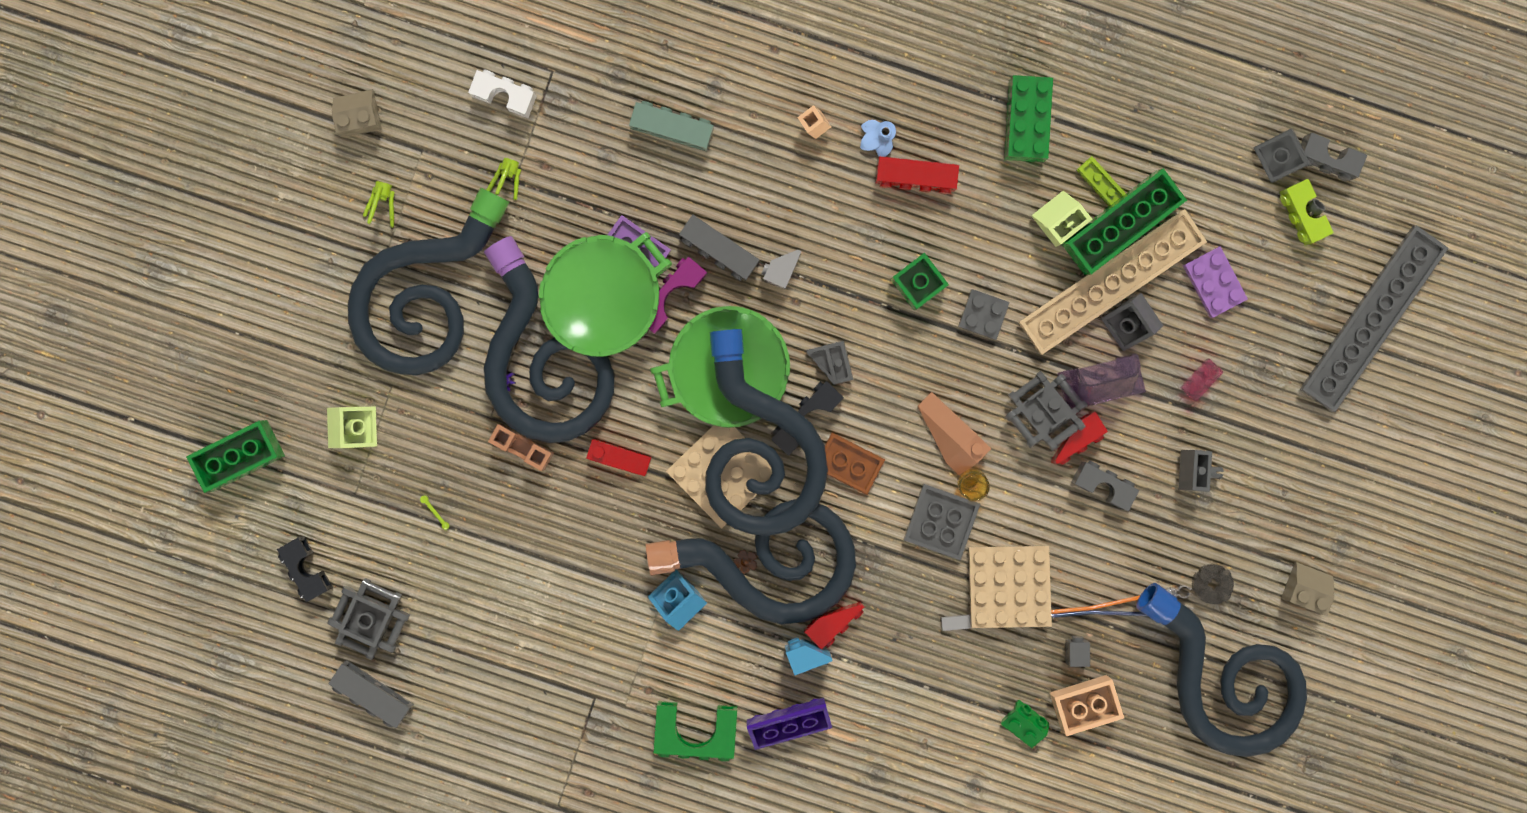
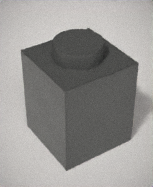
(1077, 652)

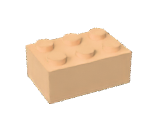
(1086, 705)

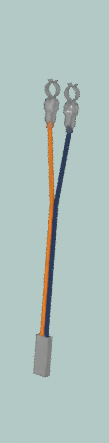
(963, 621)

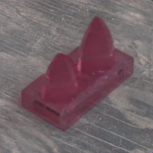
(1201, 379)

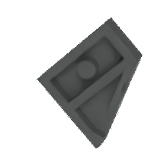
(833, 361)

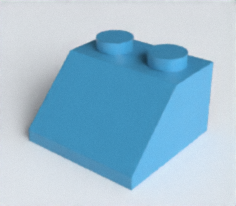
(677, 600)
(806, 655)

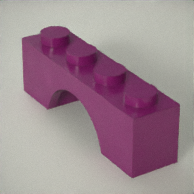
(687, 275)

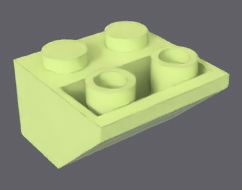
(1061, 218)

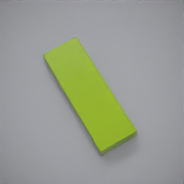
(1100, 181)

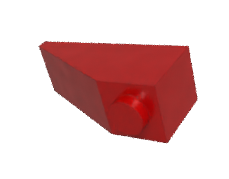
(618, 457)

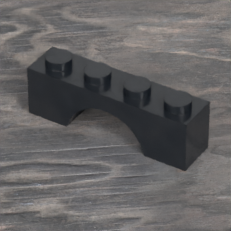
(824, 398)

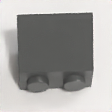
(1132, 322)

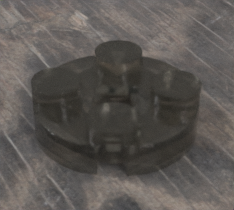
(1224, 584)

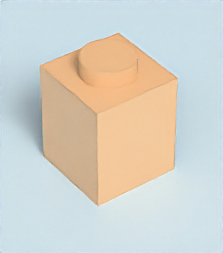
(814, 122)

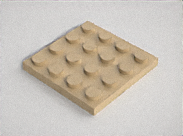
(691, 469)
(1009, 587)

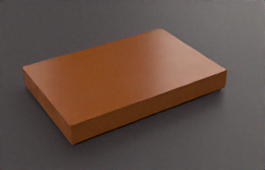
(852, 463)

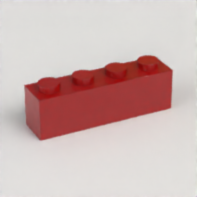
(916, 174)

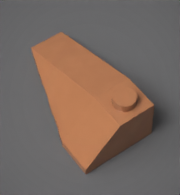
(956, 440)

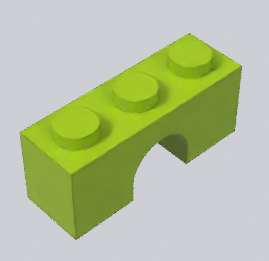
(1295, 200)

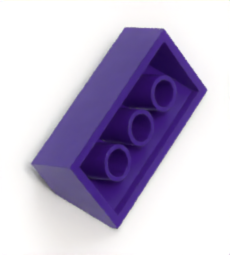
(789, 723)

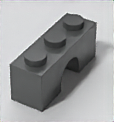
(1346, 166)
(1121, 492)

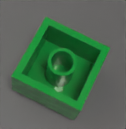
(919, 281)

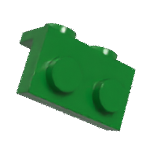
(1026, 724)

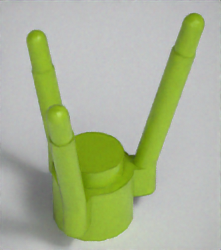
(506, 169)
(380, 192)

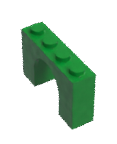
(669, 741)

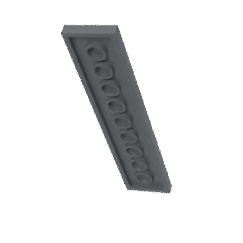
(1374, 318)

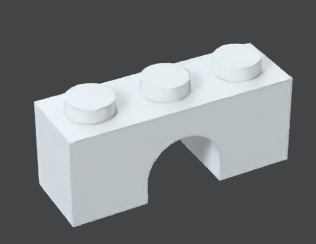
(486, 86)

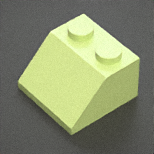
(351, 427)

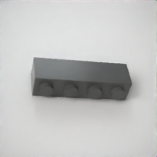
(718, 247)
(371, 694)

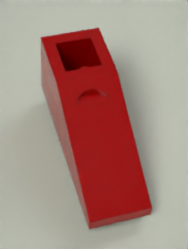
(1079, 440)
(827, 626)

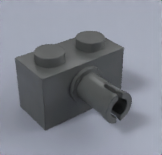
(1197, 470)

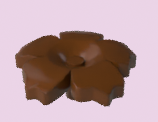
(746, 561)

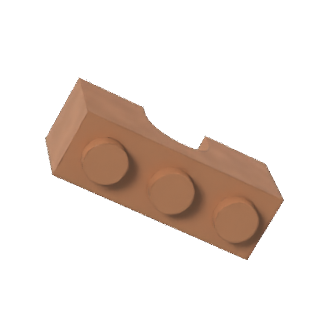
(523, 447)

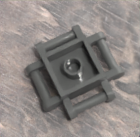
(1046, 411)
(368, 619)

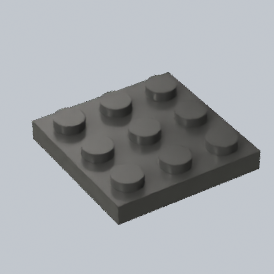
(941, 521)

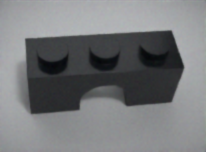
(293, 556)

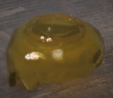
(973, 485)

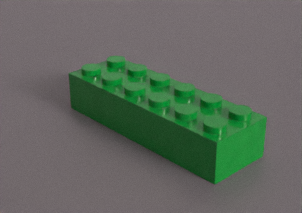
(1124, 222)

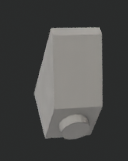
(781, 269)

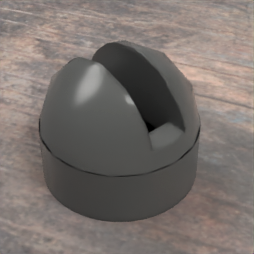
(1315, 207)

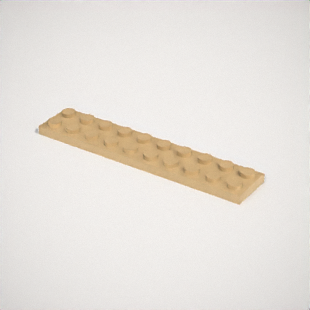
(1112, 282)

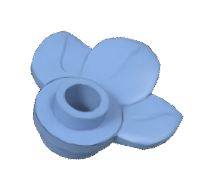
(876, 139)

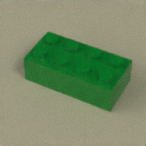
(1028, 118)
(235, 456)

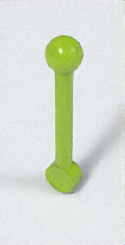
(424, 499)

